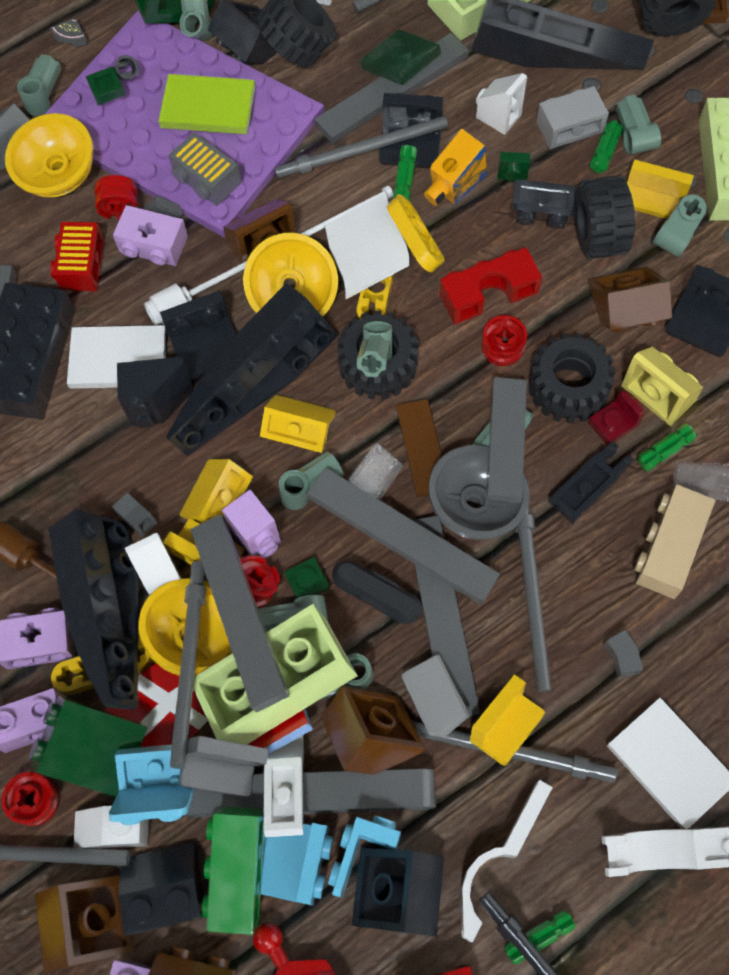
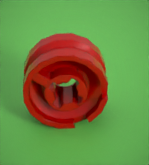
(113, 194)
(492, 345)
(261, 578)
(46, 799)

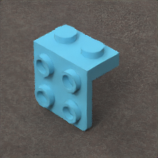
(148, 787)
(379, 831)
(295, 863)

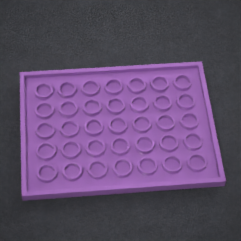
(133, 144)

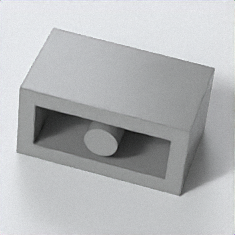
(572, 117)

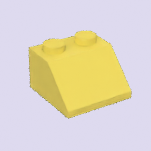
(661, 384)

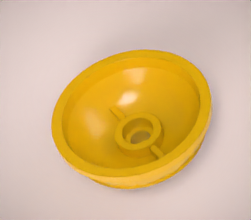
(45, 146)
(292, 258)
(163, 627)

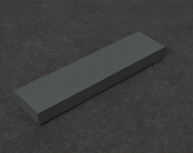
(507, 440)

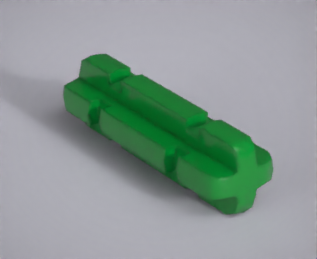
(606, 147)
(405, 171)
(666, 447)
(543, 934)

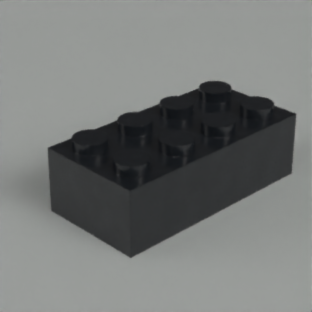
(31, 346)

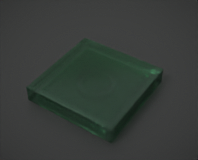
(400, 56)

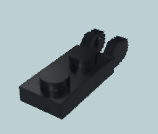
(589, 484)

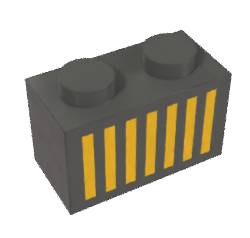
(204, 169)

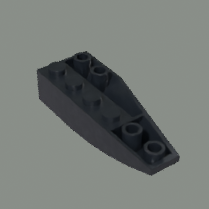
(550, 38)
(253, 367)
(100, 601)

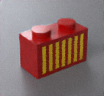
(77, 256)

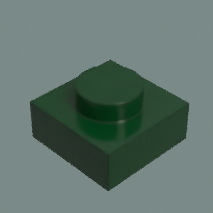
(105, 85)
(513, 166)
(307, 579)

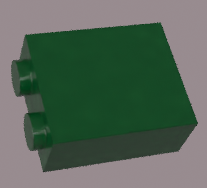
(83, 743)

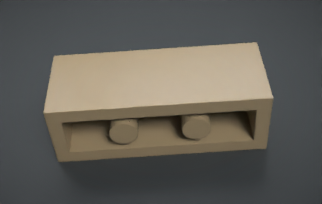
(674, 541)

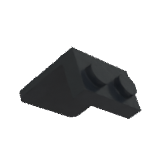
(404, 111)
(543, 202)
(703, 312)

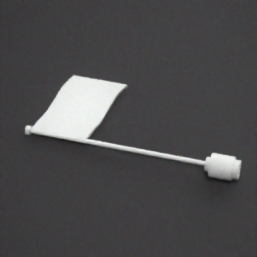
(359, 239)

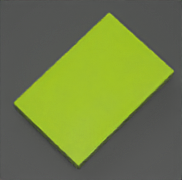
(207, 104)

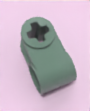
(680, 227)

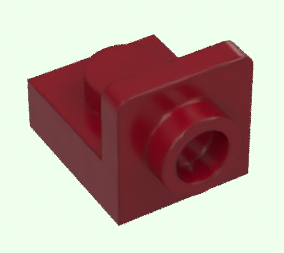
(617, 418)

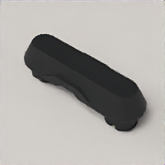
(377, 591)

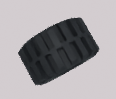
(674, 16)
(297, 29)
(604, 217)
(574, 355)
(398, 370)

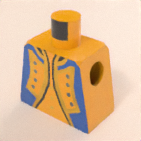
(457, 169)

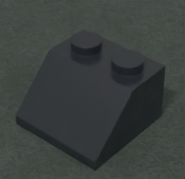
(238, 29)
(152, 389)
(160, 890)
(398, 891)

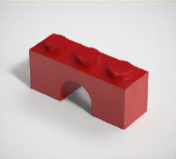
(511, 273)

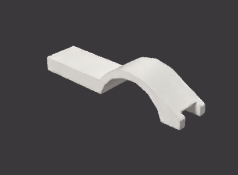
(284, 790)
(667, 850)
(469, 920)

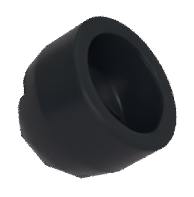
(123, 62)

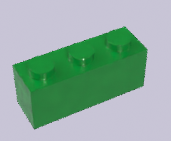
(234, 870)

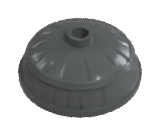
(463, 478)

